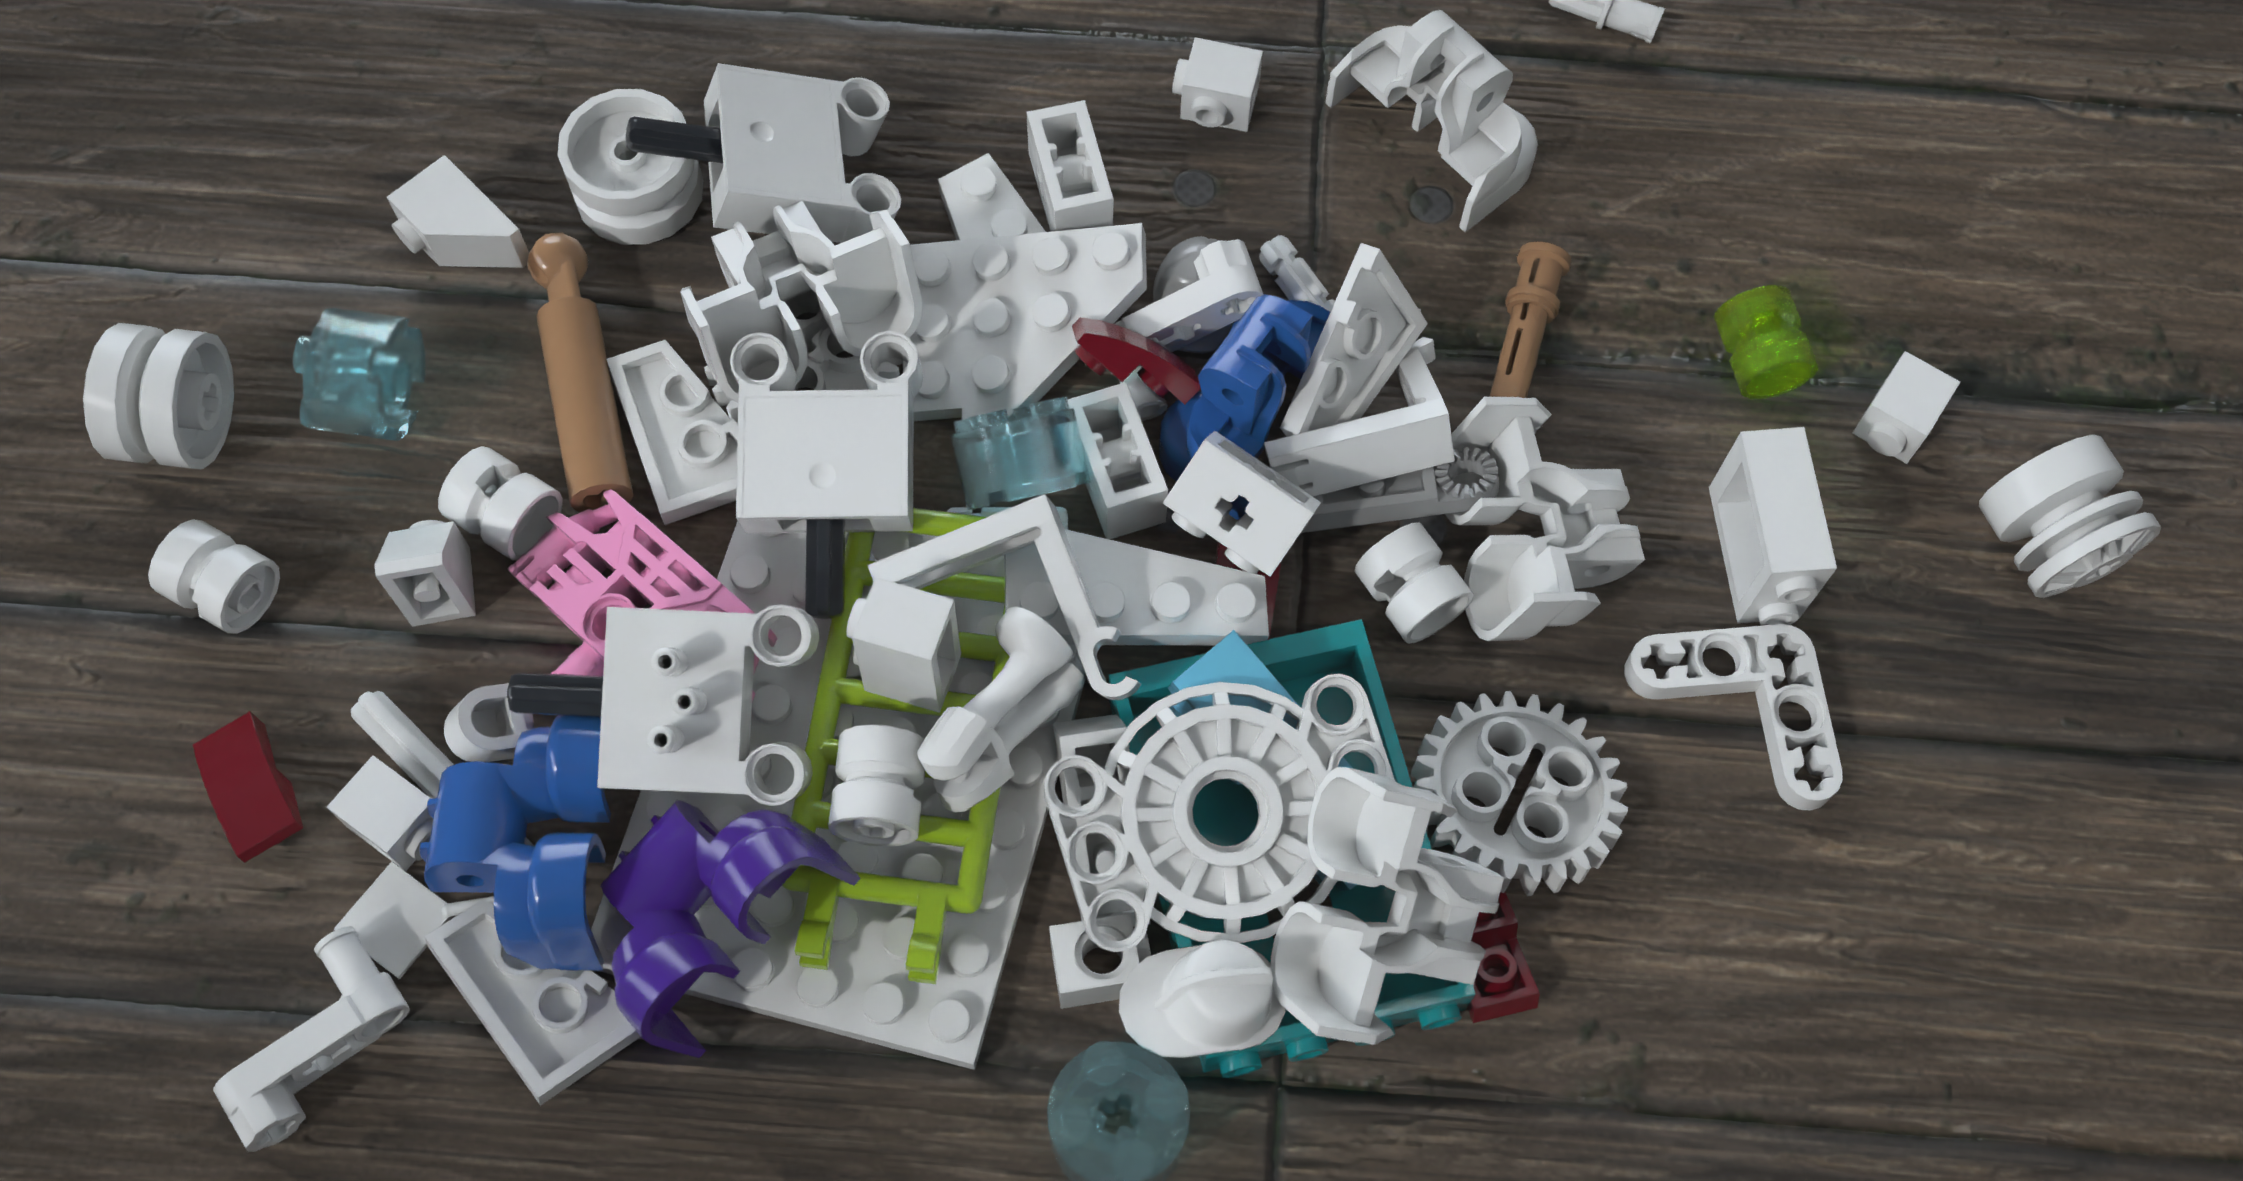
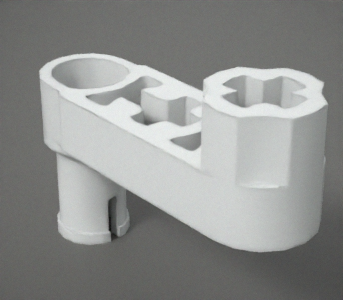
(1216, 300)
(262, 1088)

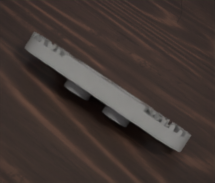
(1409, 495)

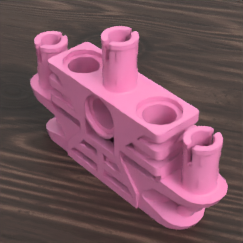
(644, 569)

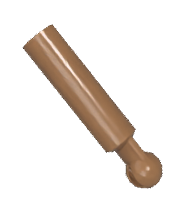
(578, 376)

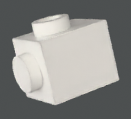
(1218, 84)

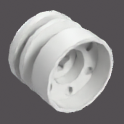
(2065, 510)

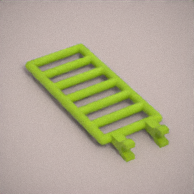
(809, 810)

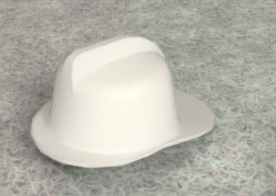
(1200, 1000)

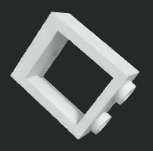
(1771, 526)

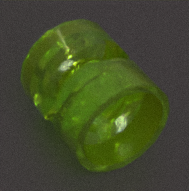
(1765, 342)

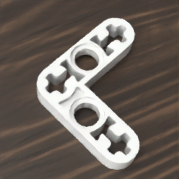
(1756, 674)

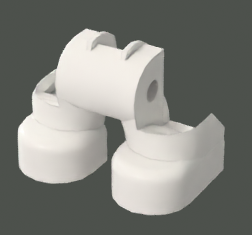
(1460, 86)
(860, 287)
(1527, 580)
(1332, 962)

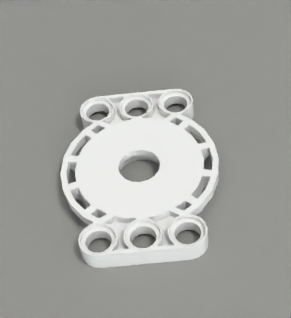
(1153, 813)

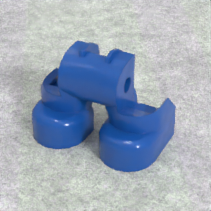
(1243, 383)
(482, 845)

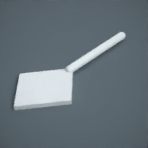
(397, 916)

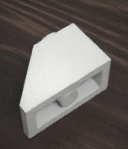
(455, 221)
(428, 572)

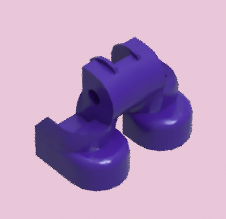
(671, 878)

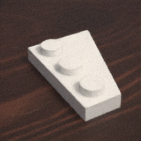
(1358, 348)
(678, 431)
(543, 1020)

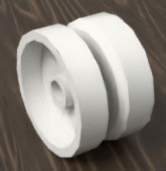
(622, 191)
(158, 396)

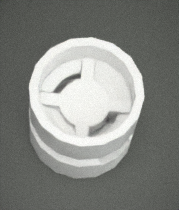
(494, 499)
(212, 572)
(1409, 576)
(877, 793)

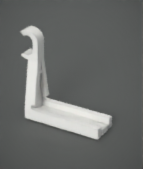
(1375, 444)
(1001, 534)

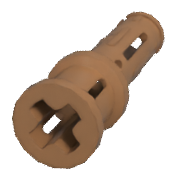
(1531, 307)

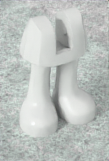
(973, 743)

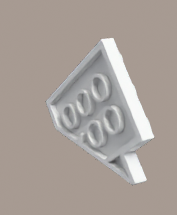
(1006, 308)

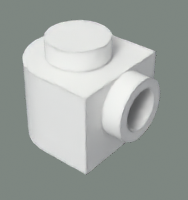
(484, 727)

